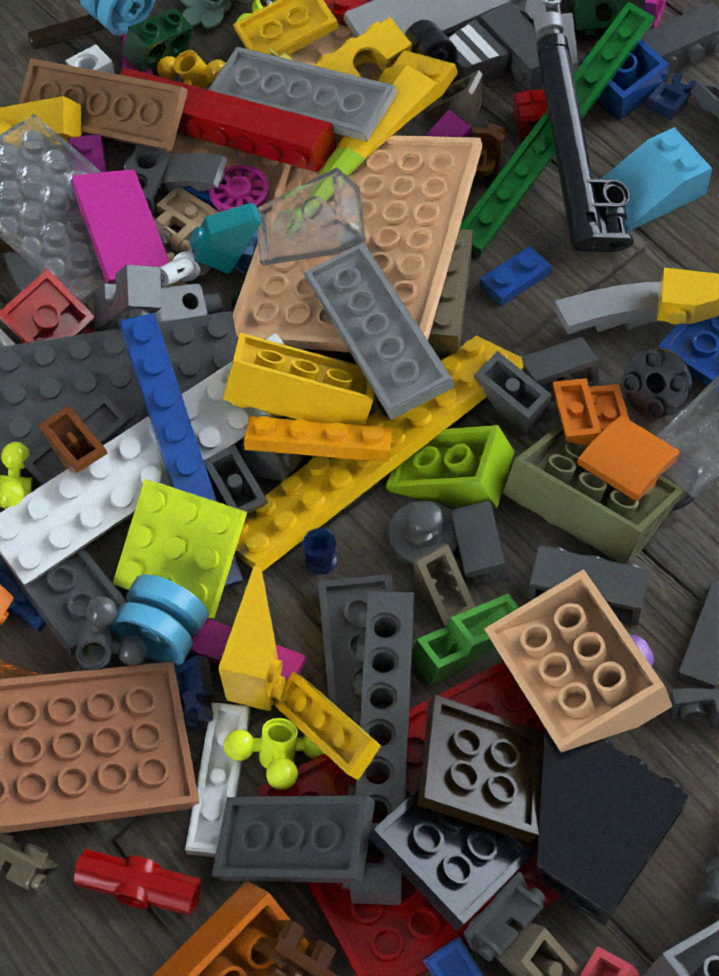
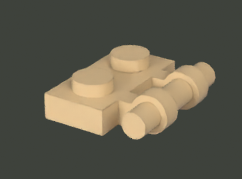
(186, 212)

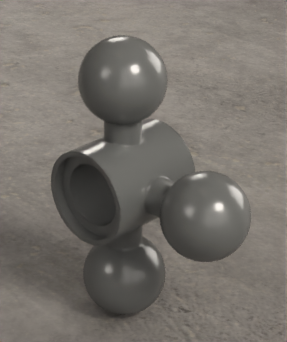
(100, 614)

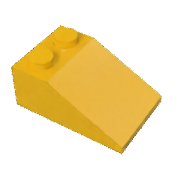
(250, 659)

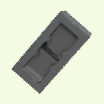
(150, 169)

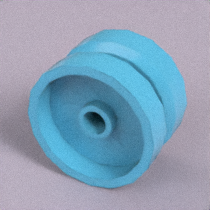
(118, 14)
(162, 616)

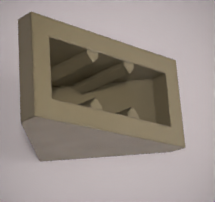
(461, 97)
(441, 584)

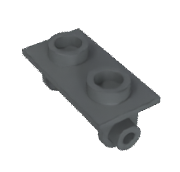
(490, 930)

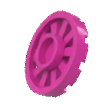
(240, 188)

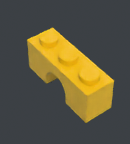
(378, 45)

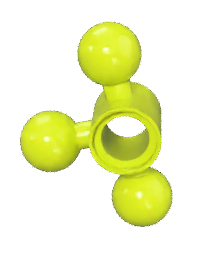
(12, 486)
(276, 750)

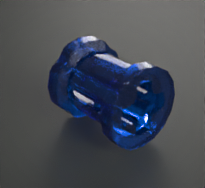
(320, 551)

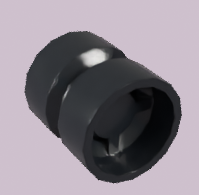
(430, 41)

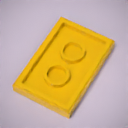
(286, 26)

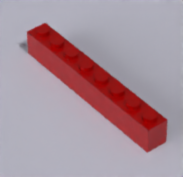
(252, 126)

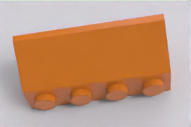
(228, 938)

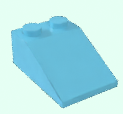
(661, 177)

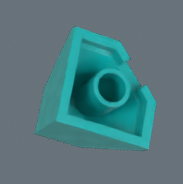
(225, 236)

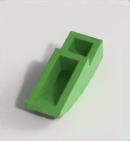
(459, 642)

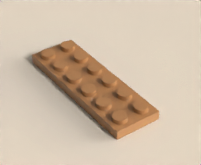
(111, 103)

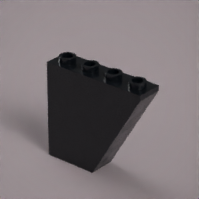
(599, 823)

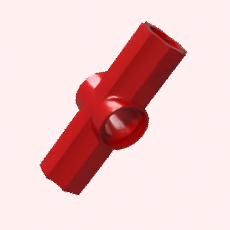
(137, 882)

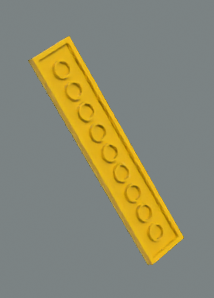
(332, 483)

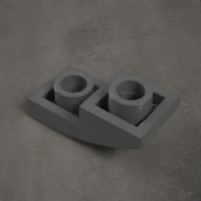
(195, 169)
(694, 704)

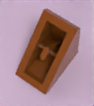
(72, 440)

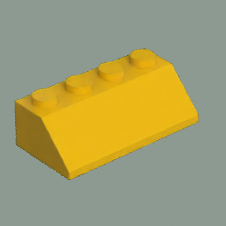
(296, 383)

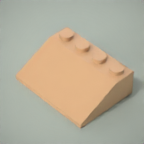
(578, 664)

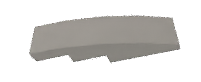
(610, 307)

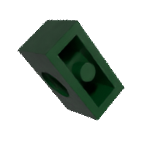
(585, 16)

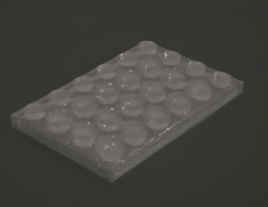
(41, 210)

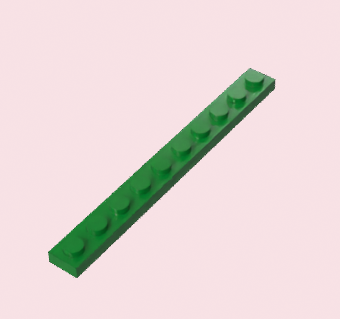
(538, 147)

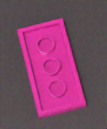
(118, 221)

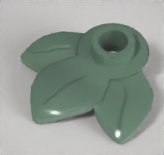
(205, 12)

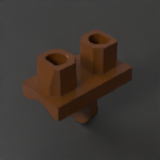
(492, 151)
(283, 950)

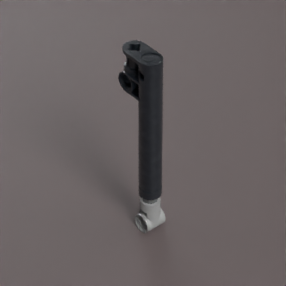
(592, 206)

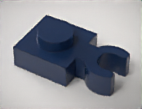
(670, 99)
(194, 686)

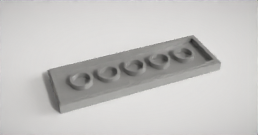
(446, 14)
(345, 100)
(378, 331)

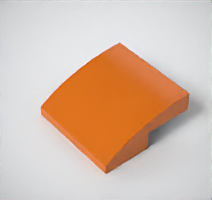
(587, 409)
(628, 457)

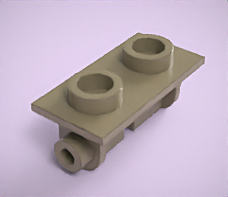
(27, 862)

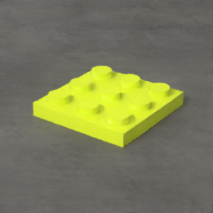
(181, 541)

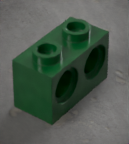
(156, 38)

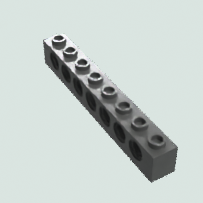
(394, 614)

